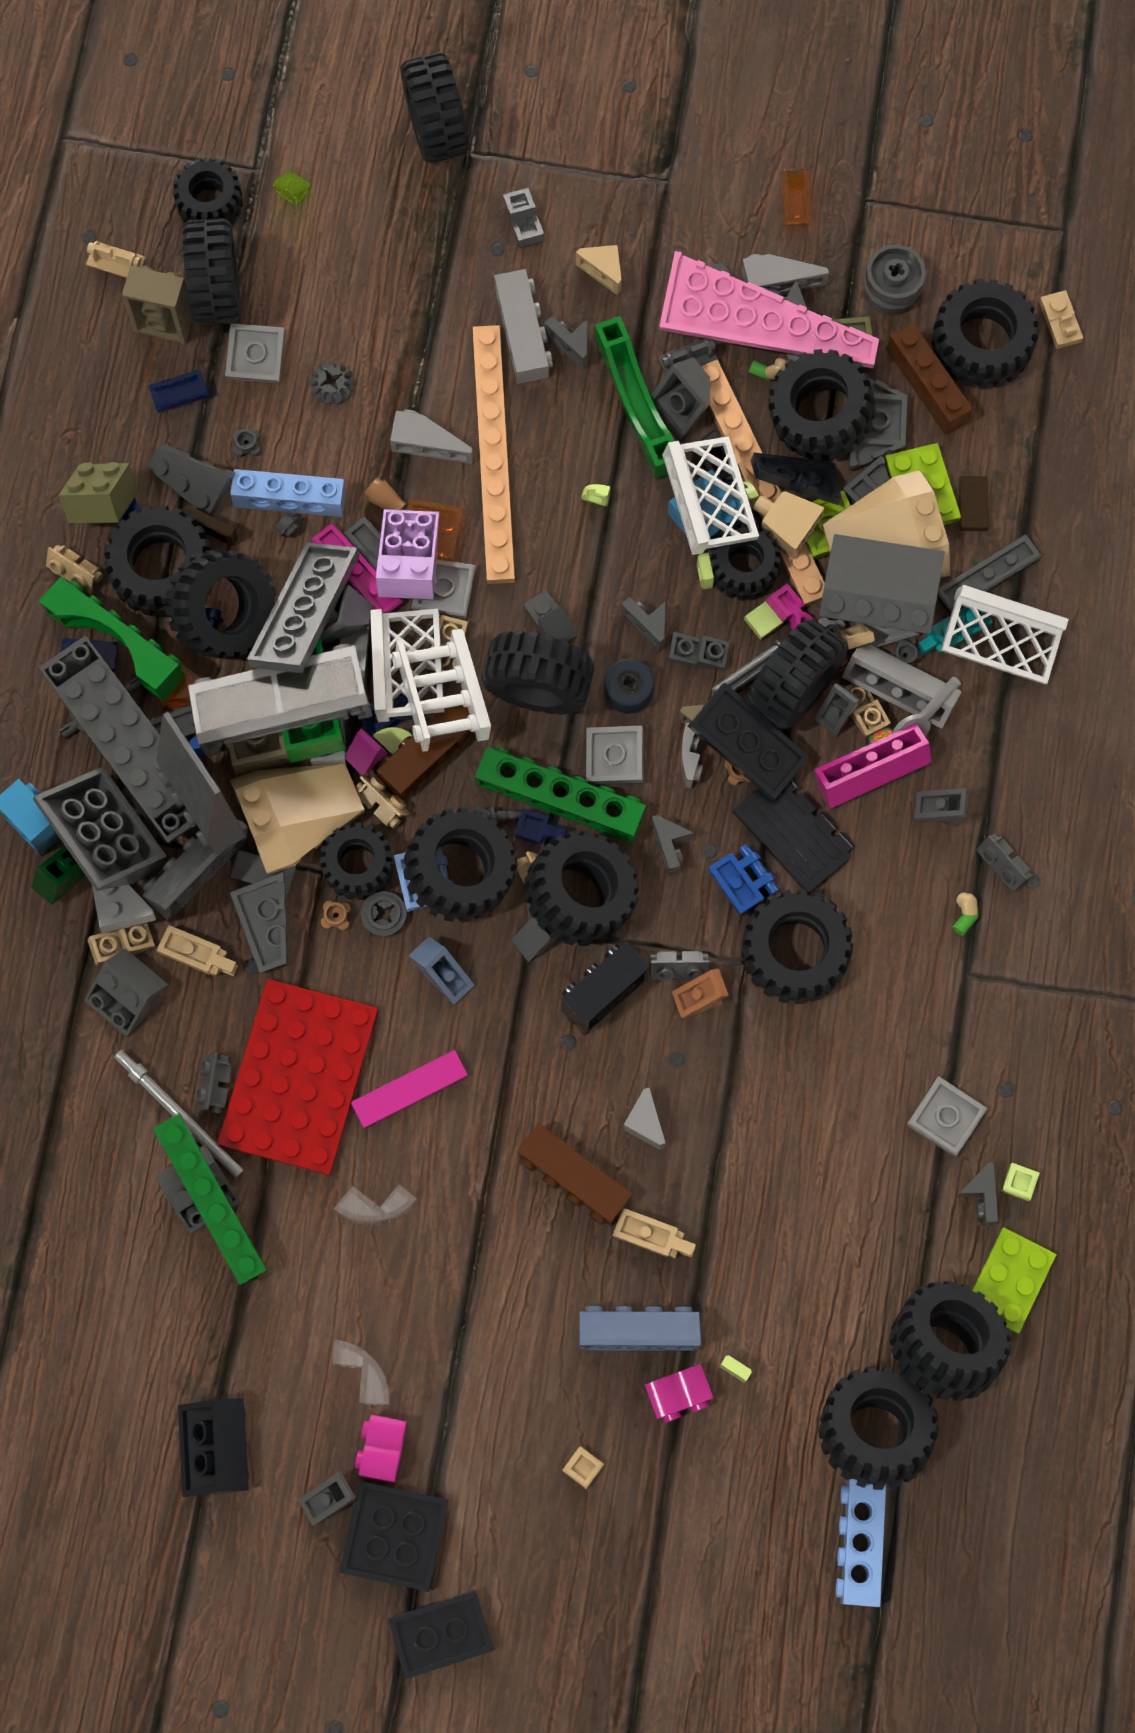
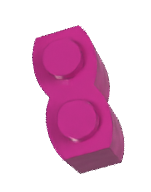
(679, 1392)
(382, 1448)

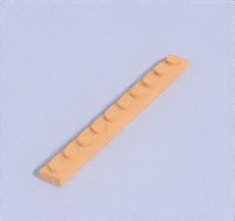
(732, 423)
(493, 455)

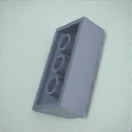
(639, 1330)

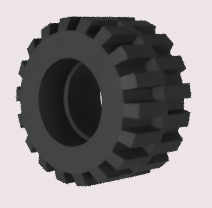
(207, 176)
(746, 583)
(348, 840)

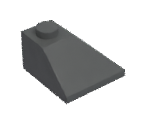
(682, 396)
(348, 616)

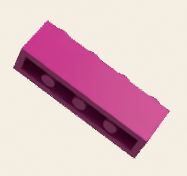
(873, 765)

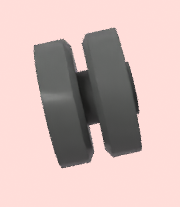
(894, 279)

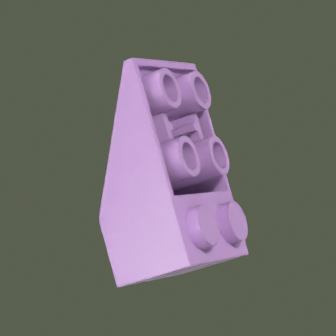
(408, 554)

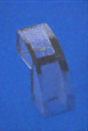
(362, 1210)
(374, 1385)

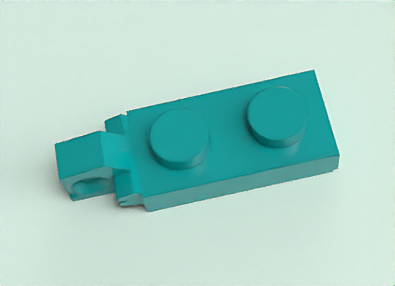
(938, 632)

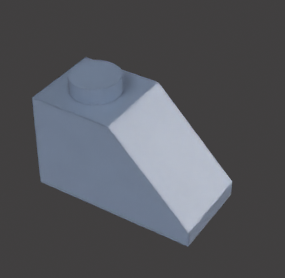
(441, 969)

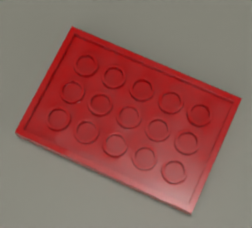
(298, 1077)

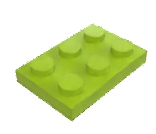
(931, 465)
(1014, 1276)

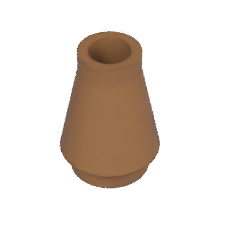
(384, 496)

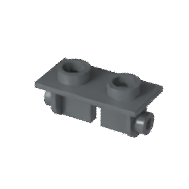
(701, 350)
(996, 853)
(667, 967)
(211, 1095)

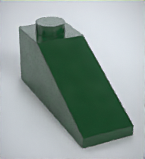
(57, 876)

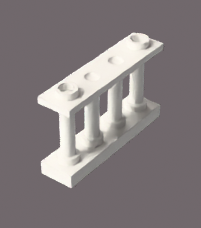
(461, 673)

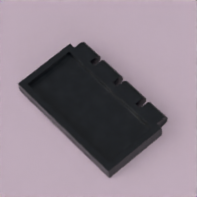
(794, 835)

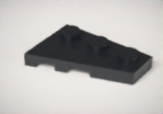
(799, 475)

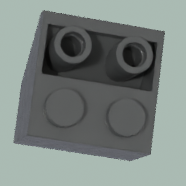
(125, 991)
(180, 1199)

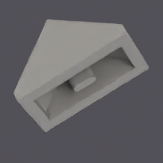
(644, 1121)

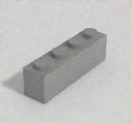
(522, 327)
(897, 682)

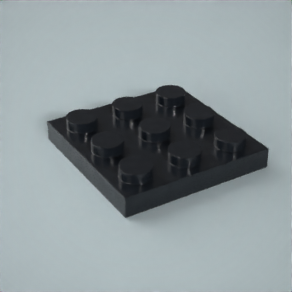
(394, 1536)

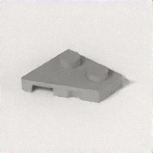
(121, 908)

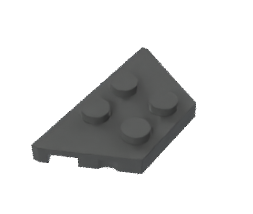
(888, 427)

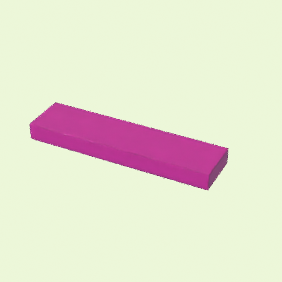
(363, 574)
(409, 1089)

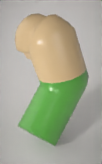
(767, 372)
(969, 913)

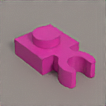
(787, 606)

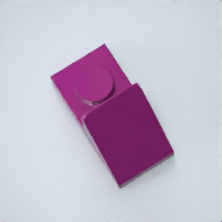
(365, 752)

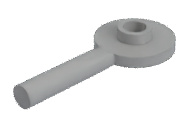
(938, 700)

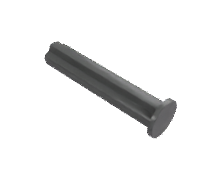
(749, 671)

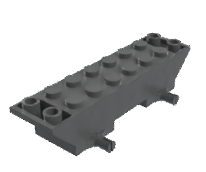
(117, 728)

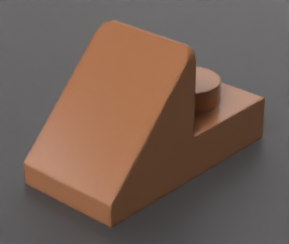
(700, 994)

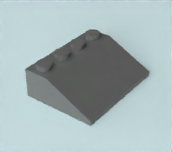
(882, 584)
(195, 789)
(101, 830)
(187, 875)

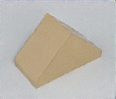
(602, 265)

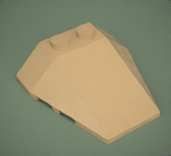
(897, 513)
(295, 809)

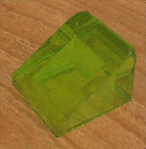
(291, 186)

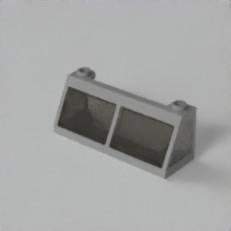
(277, 701)

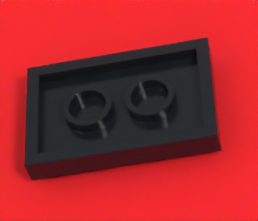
(440, 1634)

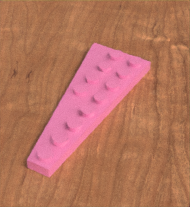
(728, 310)

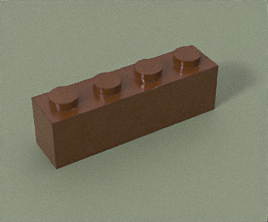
(929, 379)
(411, 765)
(574, 1175)

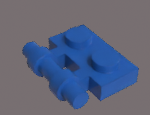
(736, 883)

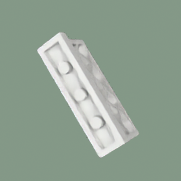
(687, 499)
(1004, 610)
(382, 658)

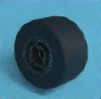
(628, 696)

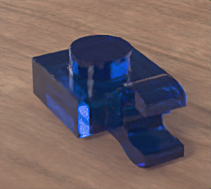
(535, 826)

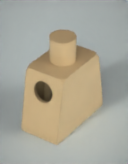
(789, 520)

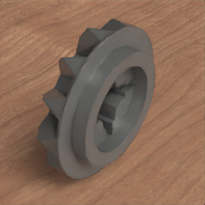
(327, 393)
(386, 901)

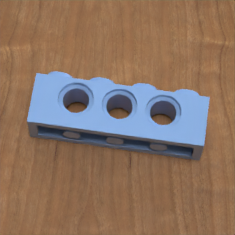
(288, 493)
(869, 1591)

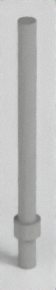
(138, 1074)

